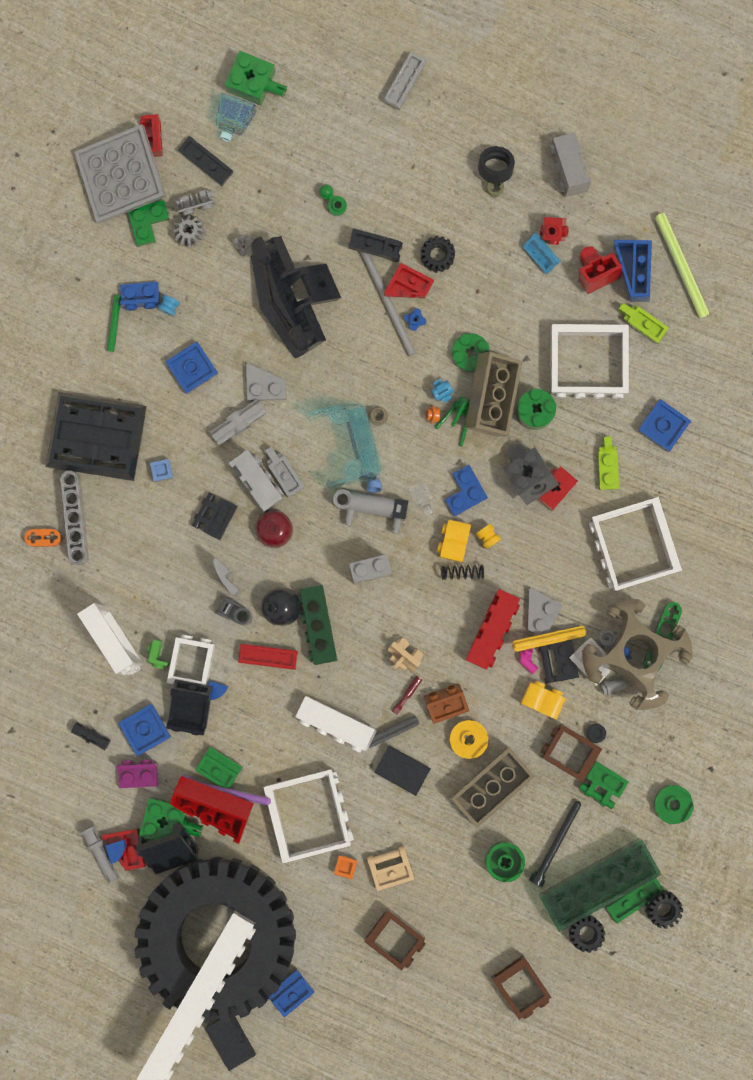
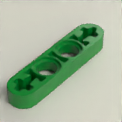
(665, 613)

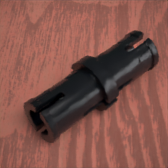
(90, 736)

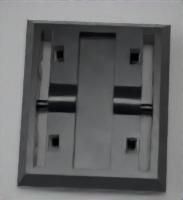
(96, 436)

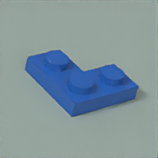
(470, 493)

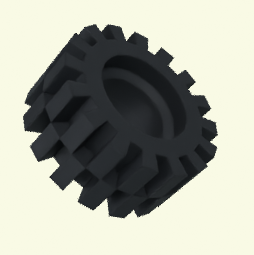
(437, 243)
(671, 916)
(593, 944)

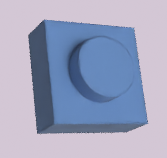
(161, 470)

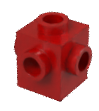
(547, 230)

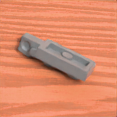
(284, 473)

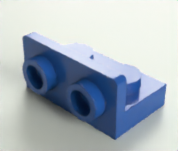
(140, 295)

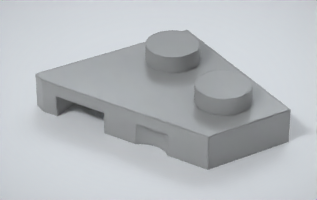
(541, 612)

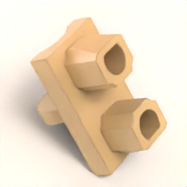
(402, 658)

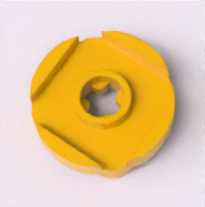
(467, 728)

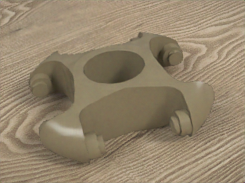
(659, 647)

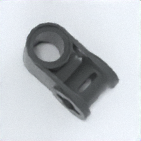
(230, 610)

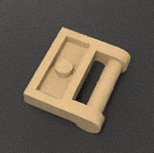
(393, 874)

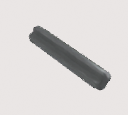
(394, 730)

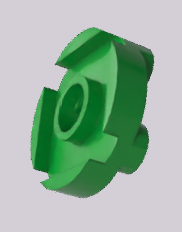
(464, 343)
(662, 805)

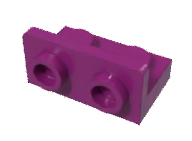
(138, 775)

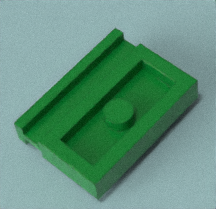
(219, 768)

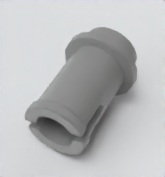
(613, 686)

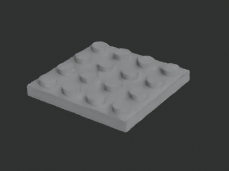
(120, 174)

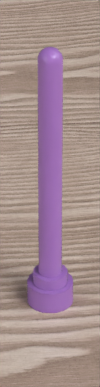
(247, 796)

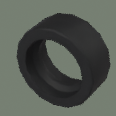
(500, 153)

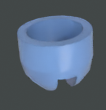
(374, 485)

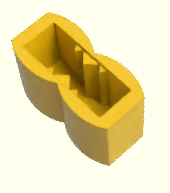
(454, 541)
(543, 700)

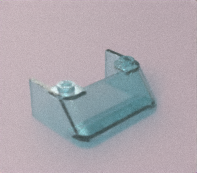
(367, 460)

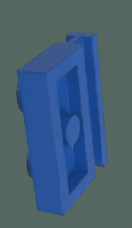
(291, 993)

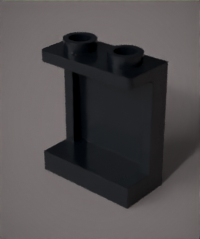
(189, 707)
(169, 850)

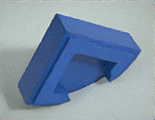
(218, 690)
(116, 850)

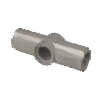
(237, 422)

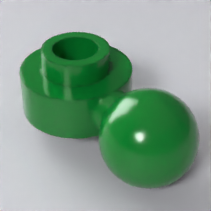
(326, 192)

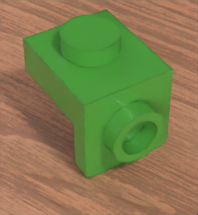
(154, 650)

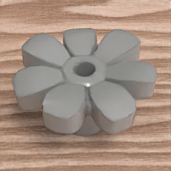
(243, 244)

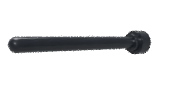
(539, 876)

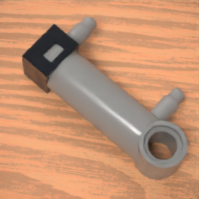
(372, 505)

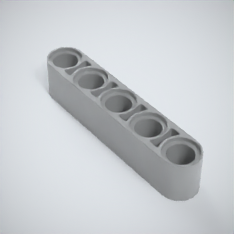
(69, 509)

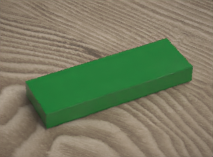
(633, 901)

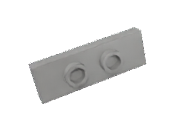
(404, 80)

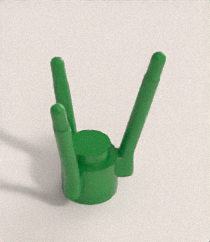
(461, 409)

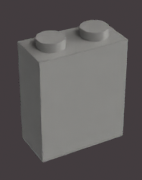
(370, 569)

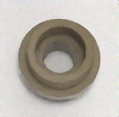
(382, 411)

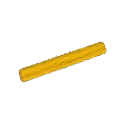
(549, 638)

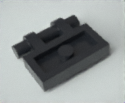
(220, 518)

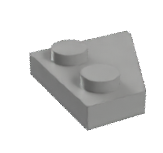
(264, 385)

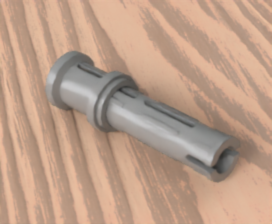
(95, 845)

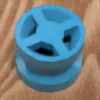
(168, 305)

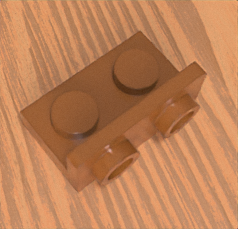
(446, 703)

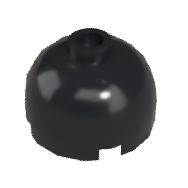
(281, 606)

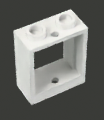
(185, 639)

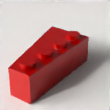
(492, 629)
(212, 807)

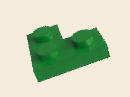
(143, 218)

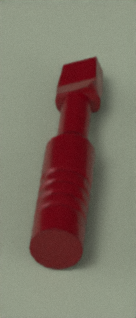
(407, 694)

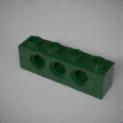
(317, 594)

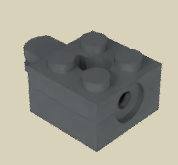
(529, 473)

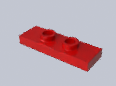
(268, 656)

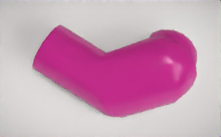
(525, 660)

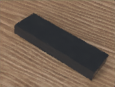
(205, 161)

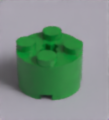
(537, 420)
(515, 865)

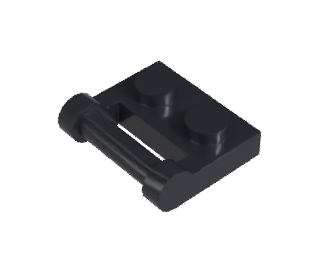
(565, 666)

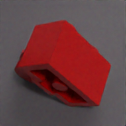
(597, 270)

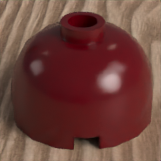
(274, 529)

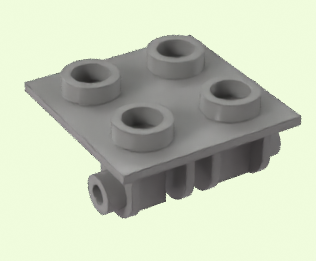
(187, 209)

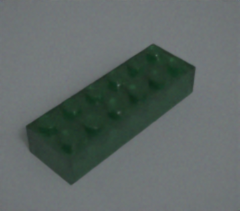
(599, 884)

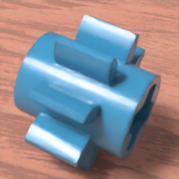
(442, 390)

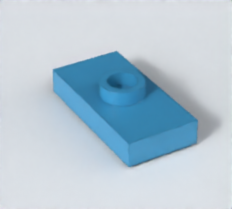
(541, 253)

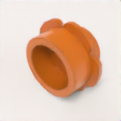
(432, 414)

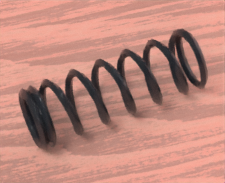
(444, 572)

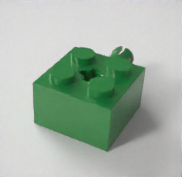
(257, 87)
(158, 809)

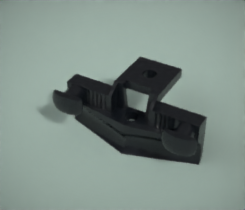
(274, 276)

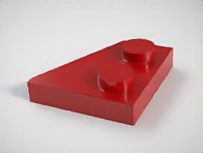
(408, 283)
(130, 858)

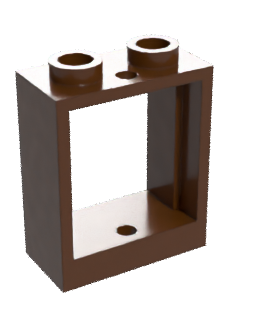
(587, 763)
(378, 928)
(511, 970)

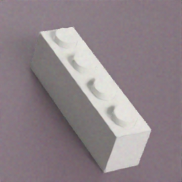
(335, 723)

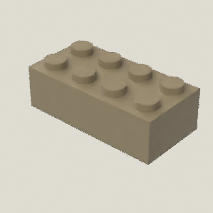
(493, 394)
(492, 787)

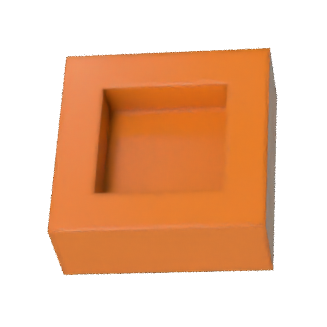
(345, 866)

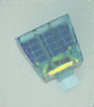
(233, 116)

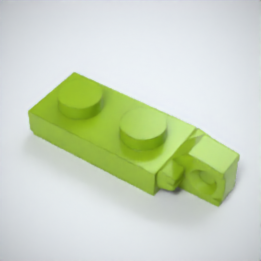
(643, 322)
(608, 466)

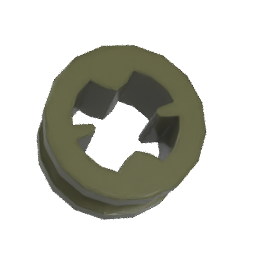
(495, 194)

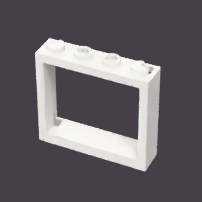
(588, 330)
(663, 530)
(110, 639)
(277, 823)

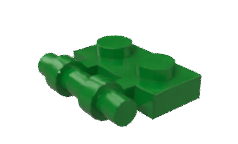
(607, 780)

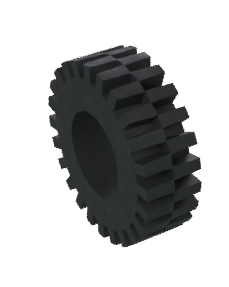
(224, 884)

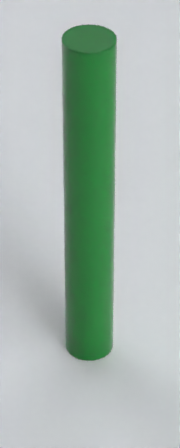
(114, 323)

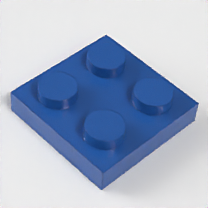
(191, 367)
(664, 425)
(144, 730)

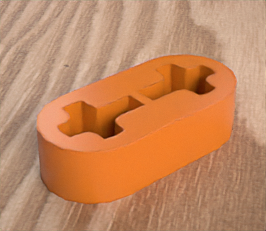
(43, 542)

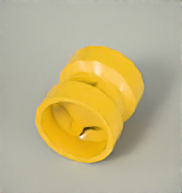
(488, 536)

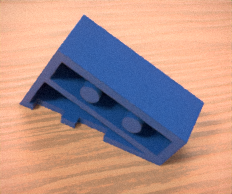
(636, 267)

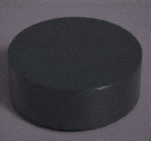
(596, 733)

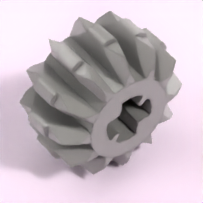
(184, 236)

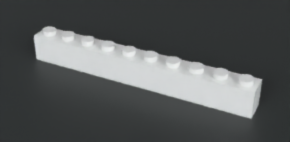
(198, 998)

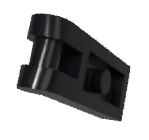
(375, 245)

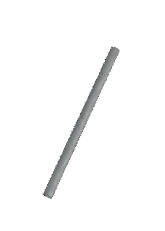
(388, 303)

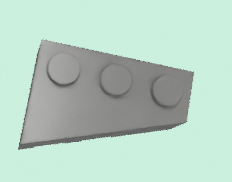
(569, 165)
(257, 480)

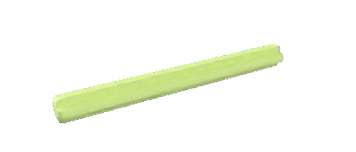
(682, 265)

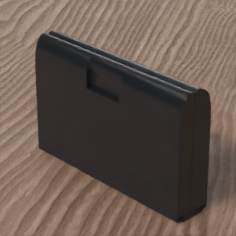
(402, 770)
(230, 1042)

